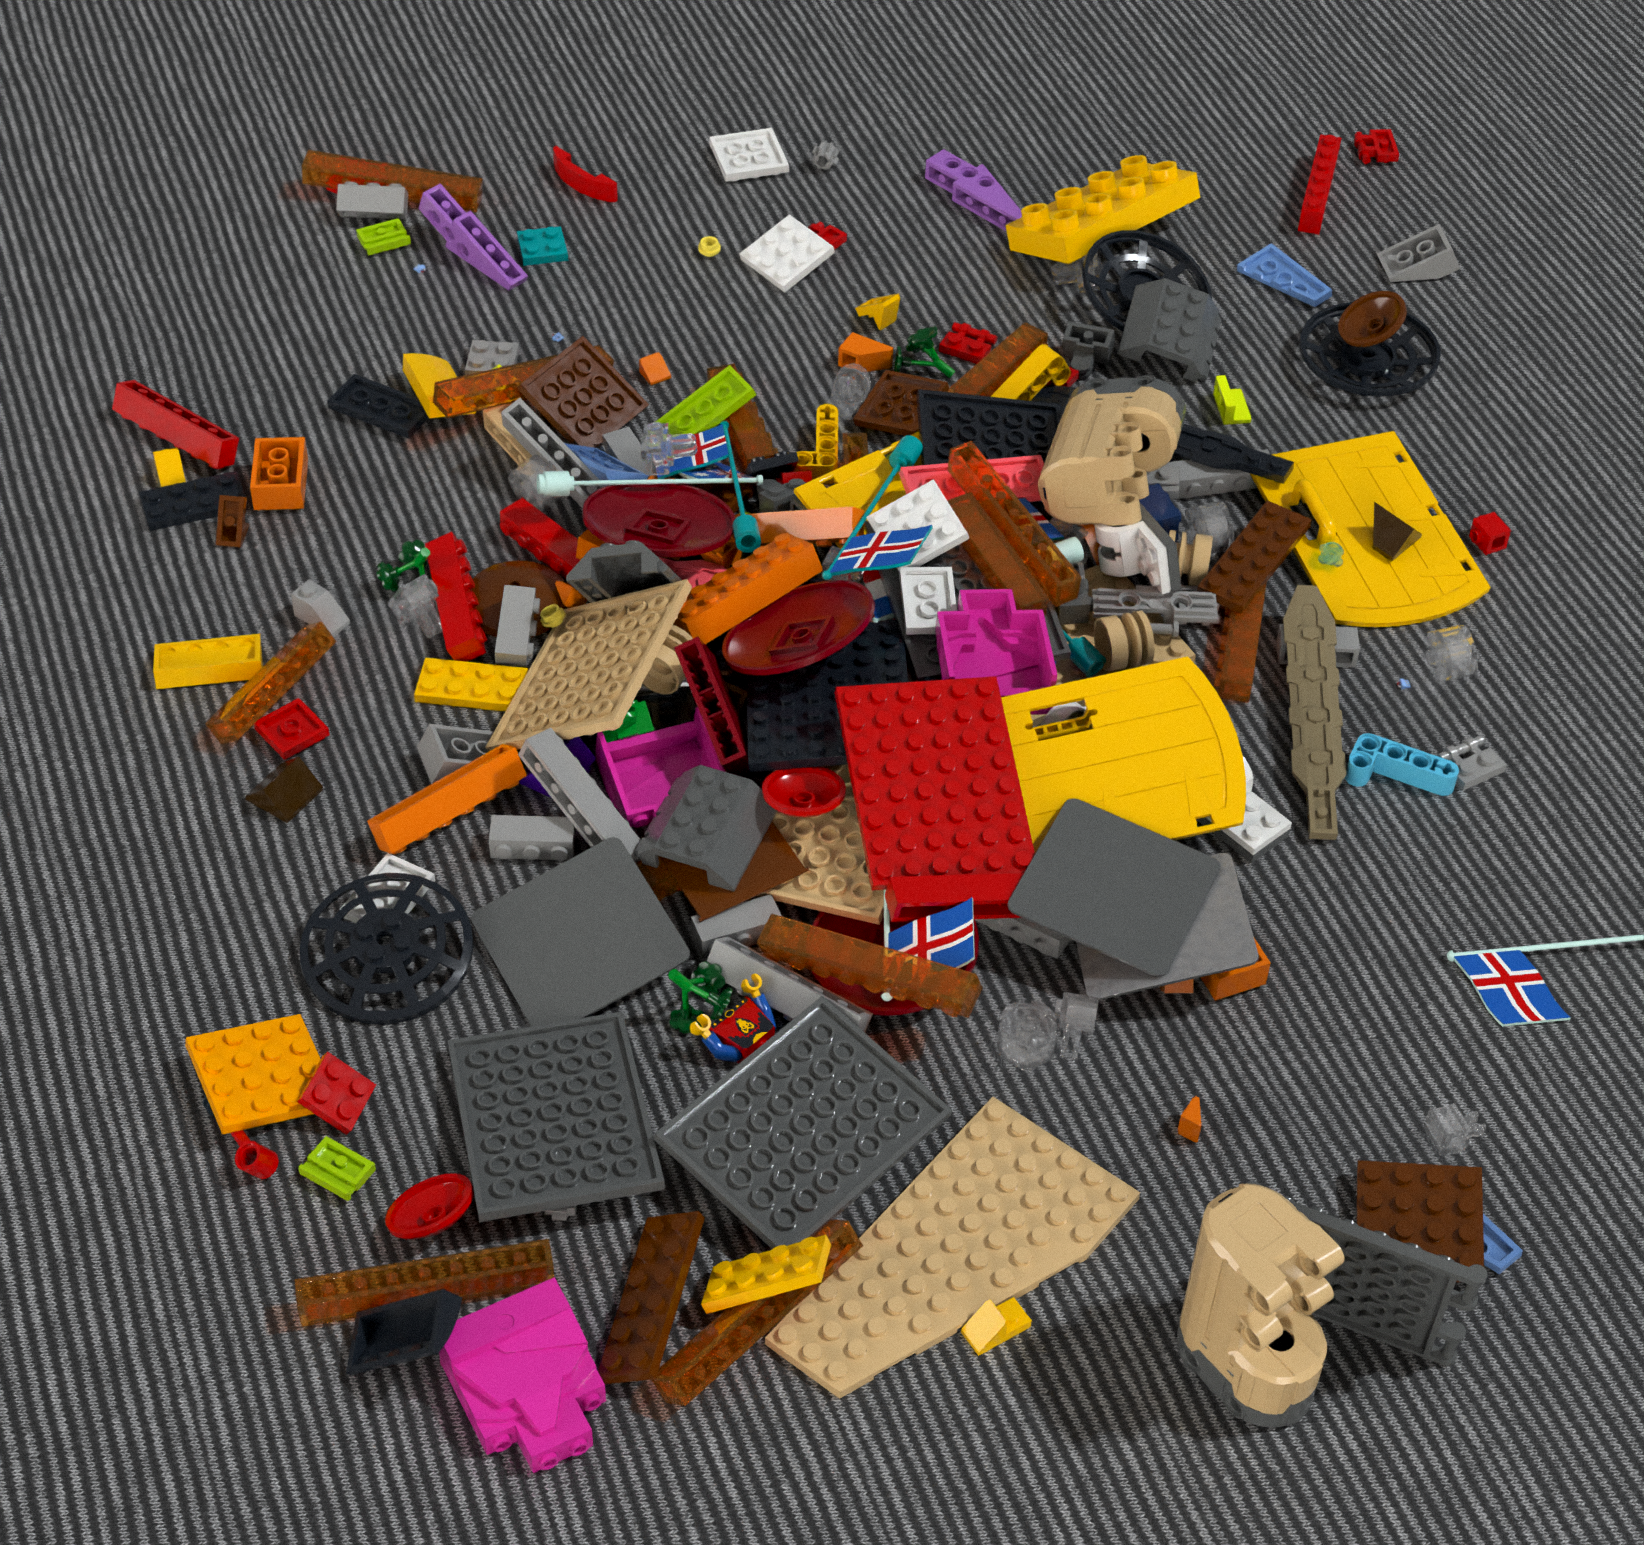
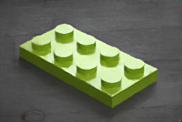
(709, 404)

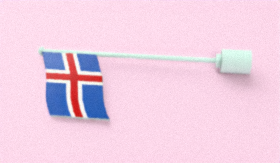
(937, 937)
(1513, 986)

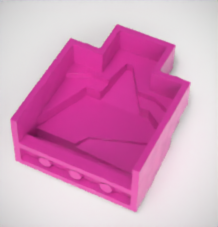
(996, 640)
(644, 766)
(526, 1376)

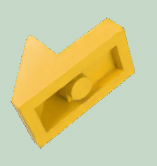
(883, 309)
(169, 466)
(995, 1325)

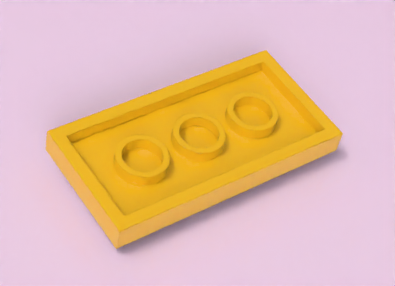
(468, 684)
(766, 1274)

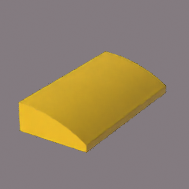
(422, 373)
(207, 661)

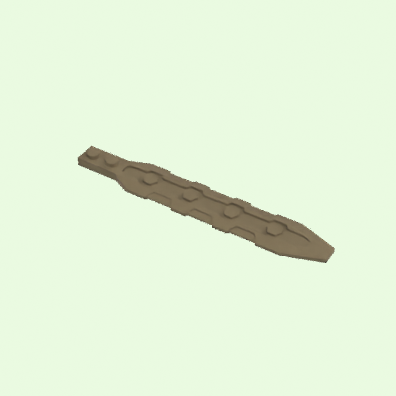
(1314, 707)

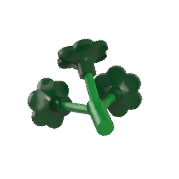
(922, 341)
(413, 556)
(707, 984)

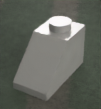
(316, 604)

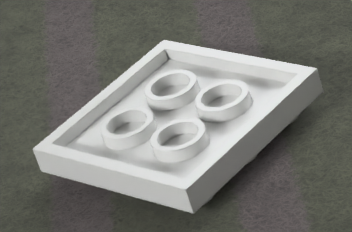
(749, 154)
(787, 253)
(920, 509)

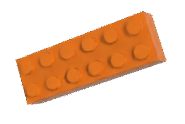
(748, 587)

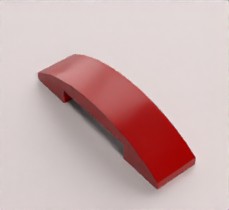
(597, 187)

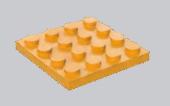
(255, 1071)

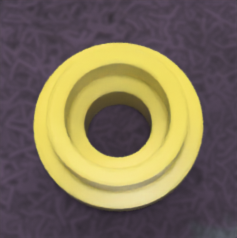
(709, 246)
(552, 616)

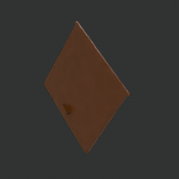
(770, 866)

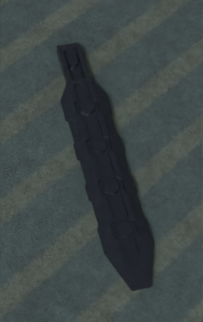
(1203, 446)

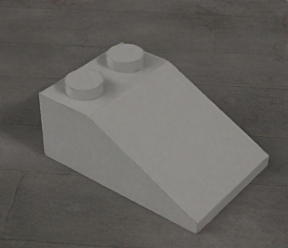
(1420, 257)
(450, 748)

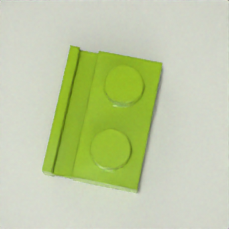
(383, 236)
(337, 1168)

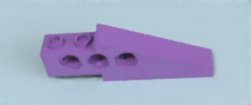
(972, 188)
(470, 238)

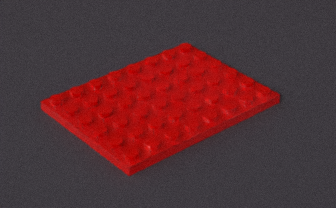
(934, 779)

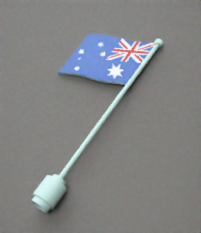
(561, 483)

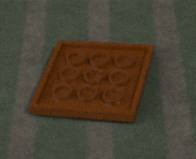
(583, 395)
(1424, 1206)

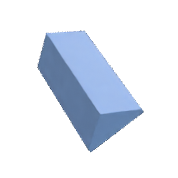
(604, 465)

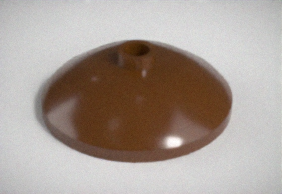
(1372, 318)

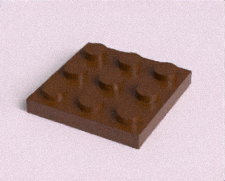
(893, 403)

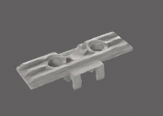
(1200, 606)

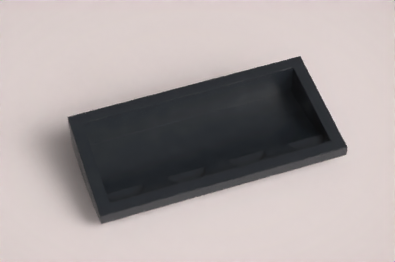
(402, 1330)

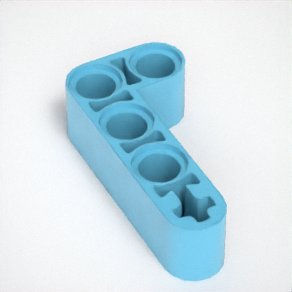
(1401, 764)

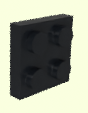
(771, 467)

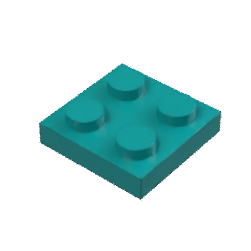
(542, 245)

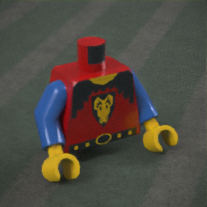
(740, 1028)

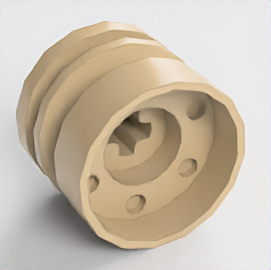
(1193, 557)
(1124, 640)
(666, 671)

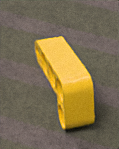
(1034, 374)
(826, 454)

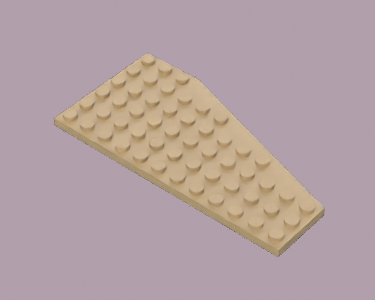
(972, 1227)

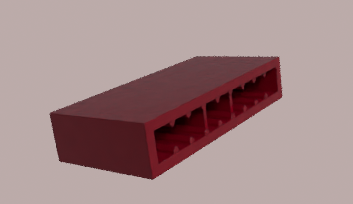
(715, 706)

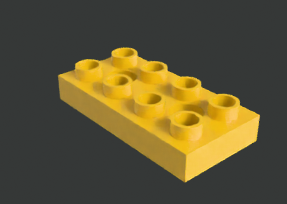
(1106, 205)

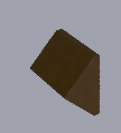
(286, 790)

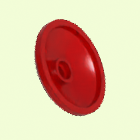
(804, 791)
(430, 1207)

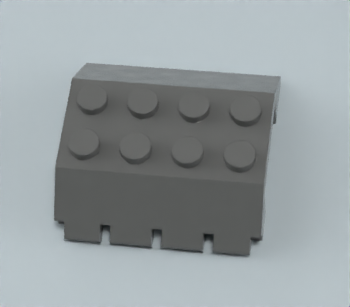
(1172, 324)
(618, 569)
(710, 824)

